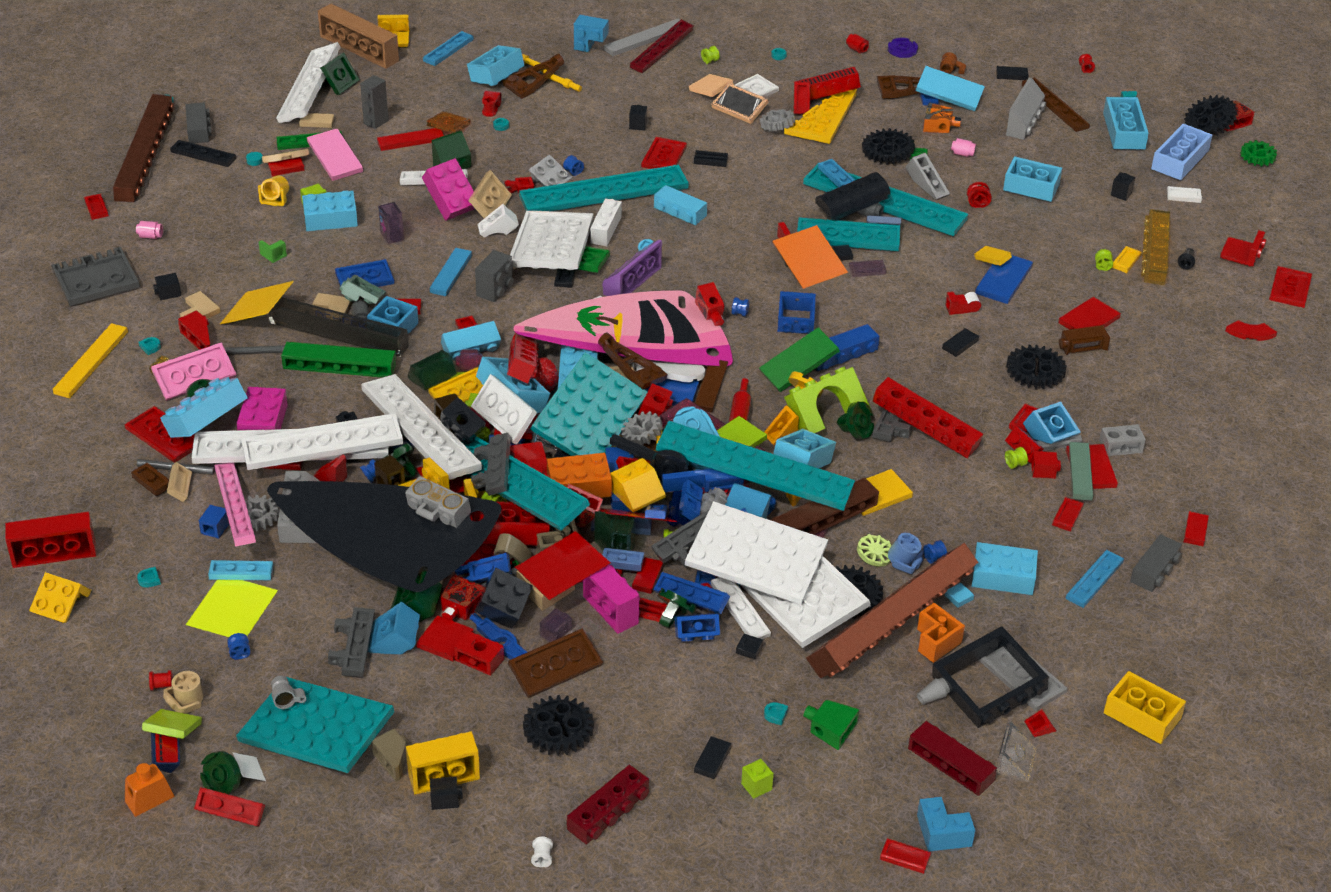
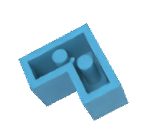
(588, 30)
(944, 830)

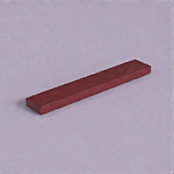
(661, 46)

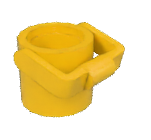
(273, 189)

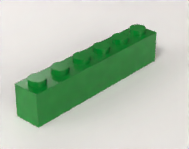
(338, 359)

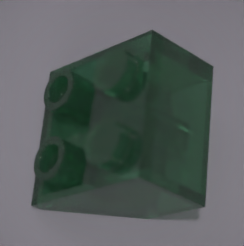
(432, 370)
(614, 531)

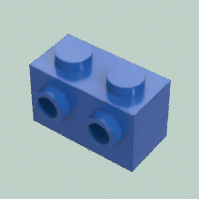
(696, 626)

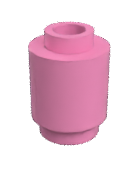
(963, 147)
(149, 229)

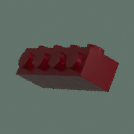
(608, 804)

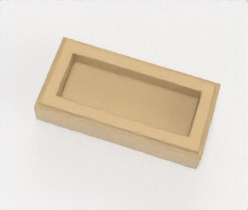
(317, 120)
(179, 482)

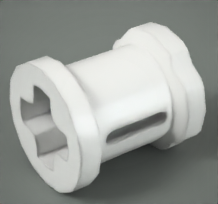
(542, 852)

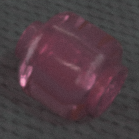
(468, 359)

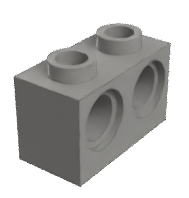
(1122, 440)

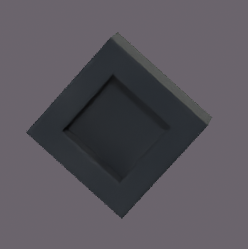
(749, 646)

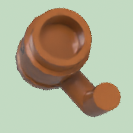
(950, 61)

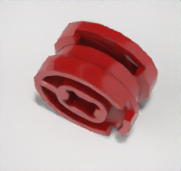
(979, 195)

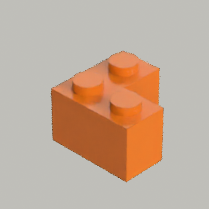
(938, 632)

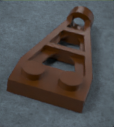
(522, 88)
(888, 88)
(643, 378)

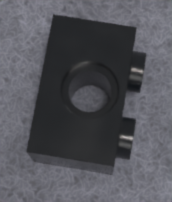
(459, 410)

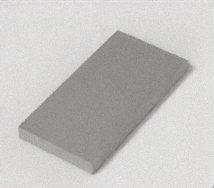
(1013, 675)

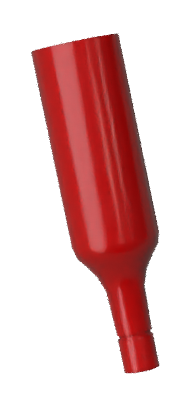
(741, 402)

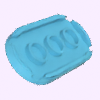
(698, 420)

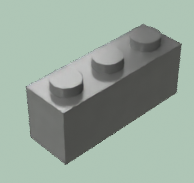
(374, 102)
(198, 122)
(1156, 563)

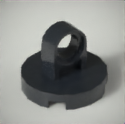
(668, 462)

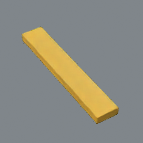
(90, 360)

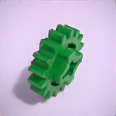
(1258, 153)

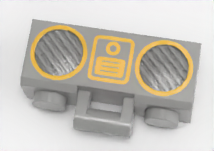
(437, 501)

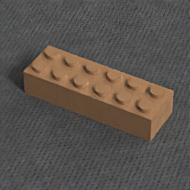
(358, 35)

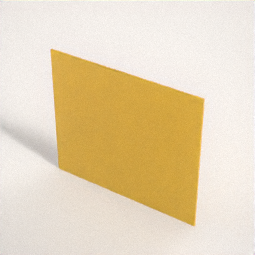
(256, 302)

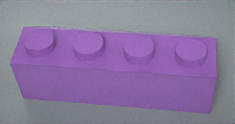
(634, 271)

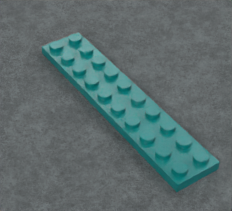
(598, 189)
(903, 205)
(757, 465)
(537, 492)

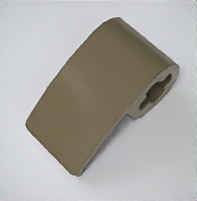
(513, 547)

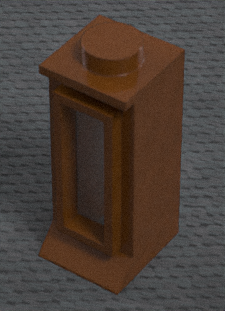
(1084, 339)

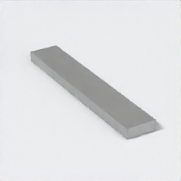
(638, 39)

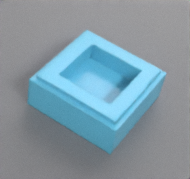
(959, 595)

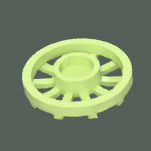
(874, 550)

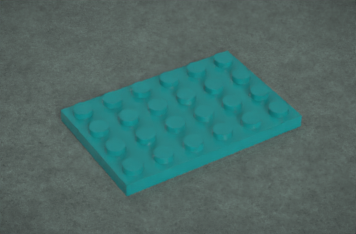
(588, 408)
(323, 730)

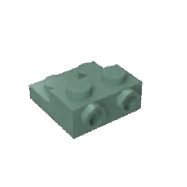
(356, 288)

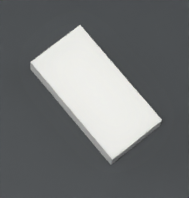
(1184, 194)

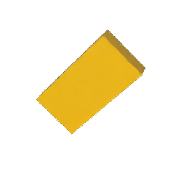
(993, 255)
(1126, 259)

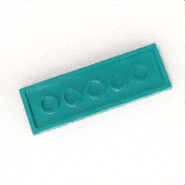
(855, 233)

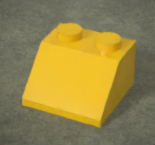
(637, 485)

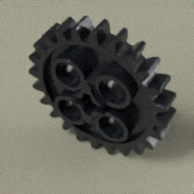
(1212, 114)
(888, 146)
(1022, 366)
(865, 584)
(558, 725)

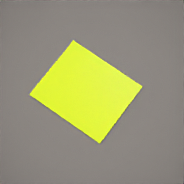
(231, 607)

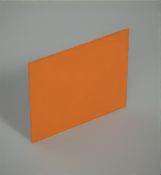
(810, 256)

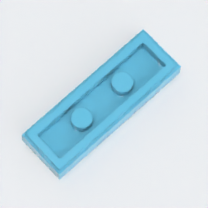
(240, 570)

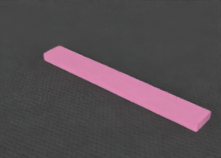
(234, 504)

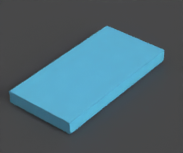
(950, 88)

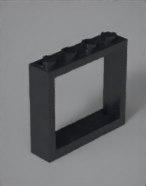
(978, 650)

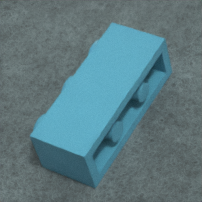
(680, 205)
(479, 337)

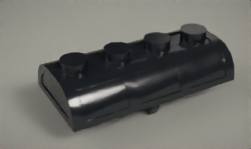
(854, 196)

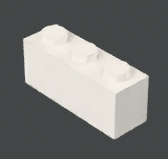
(606, 222)

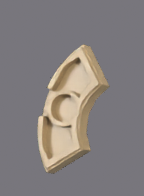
(286, 155)

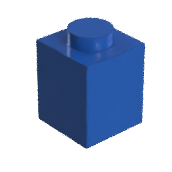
(213, 521)

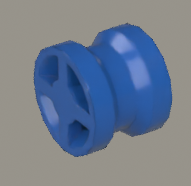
(573, 165)
(740, 307)
(369, 470)
(934, 551)
(238, 646)

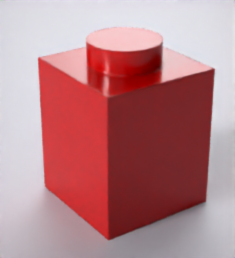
(1045, 464)

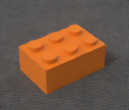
(583, 471)

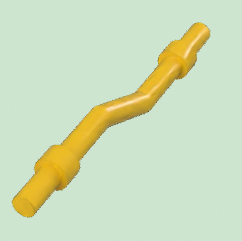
(567, 83)

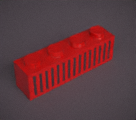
(833, 83)

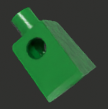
(832, 722)

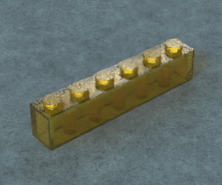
(1155, 247)

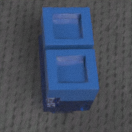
(685, 504)

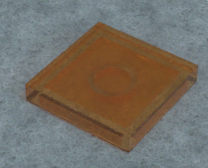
(448, 122)

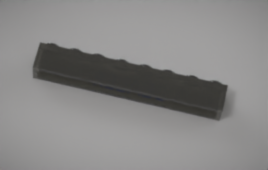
(339, 326)

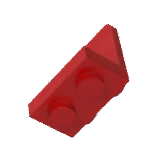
(1243, 251)

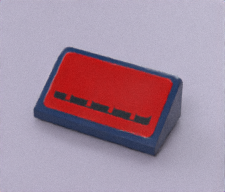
(165, 752)

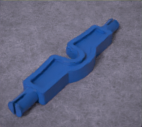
(494, 633)

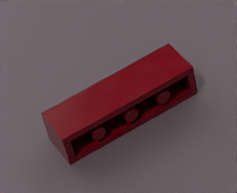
(952, 758)

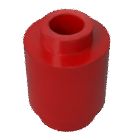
(857, 43)

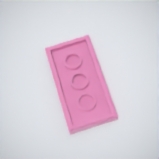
(334, 154)
(177, 374)

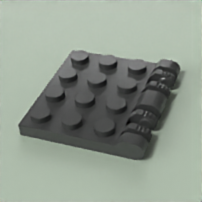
(95, 277)

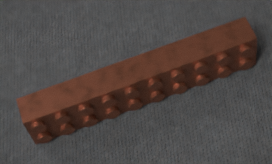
(892, 612)

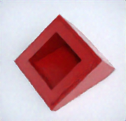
(1039, 724)

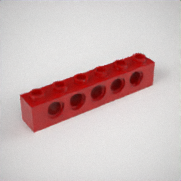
(523, 358)
(927, 417)

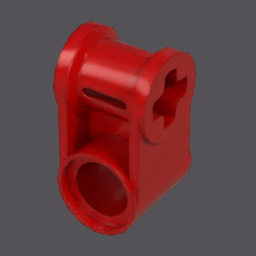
(491, 103)

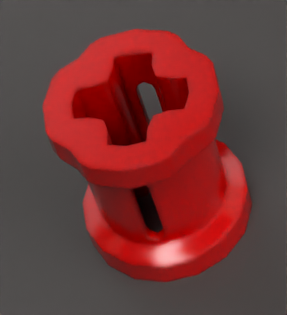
(1087, 63)
(160, 680)

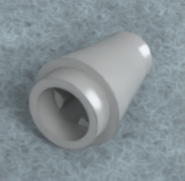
(933, 691)

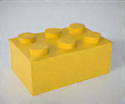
(1144, 707)
(443, 758)

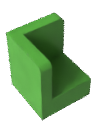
(273, 252)

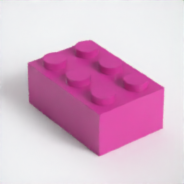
(449, 189)
(263, 409)
(612, 598)

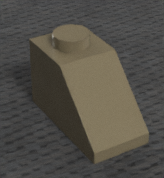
(391, 752)

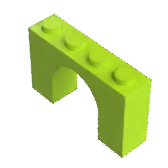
(803, 401)

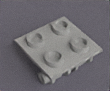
(549, 172)

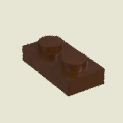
(150, 479)

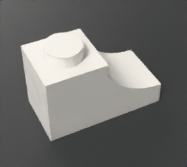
(499, 221)

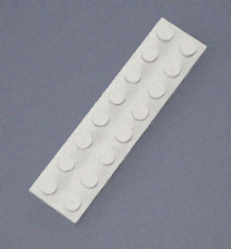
(307, 84)
(321, 441)

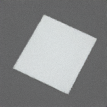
(249, 766)

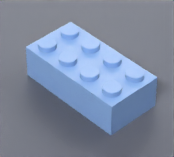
(1181, 151)

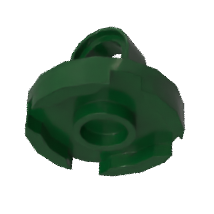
(857, 420)
(401, 455)
(675, 604)
(220, 772)

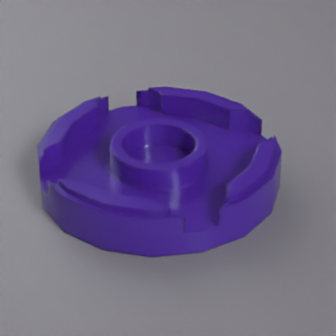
(897, 49)

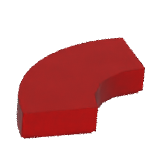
(1243, 330)

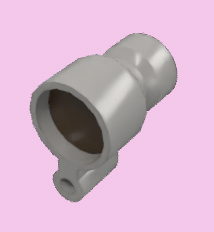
(284, 695)

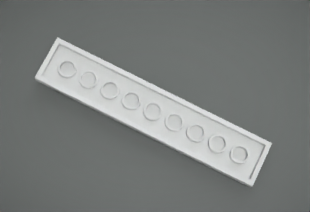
(421, 426)
(228, 448)

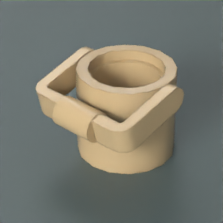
(187, 692)

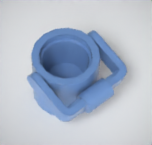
(905, 551)

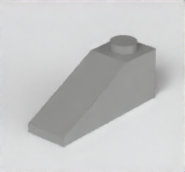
(926, 176)

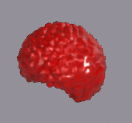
(547, 374)

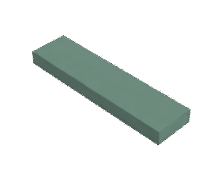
(1080, 471)

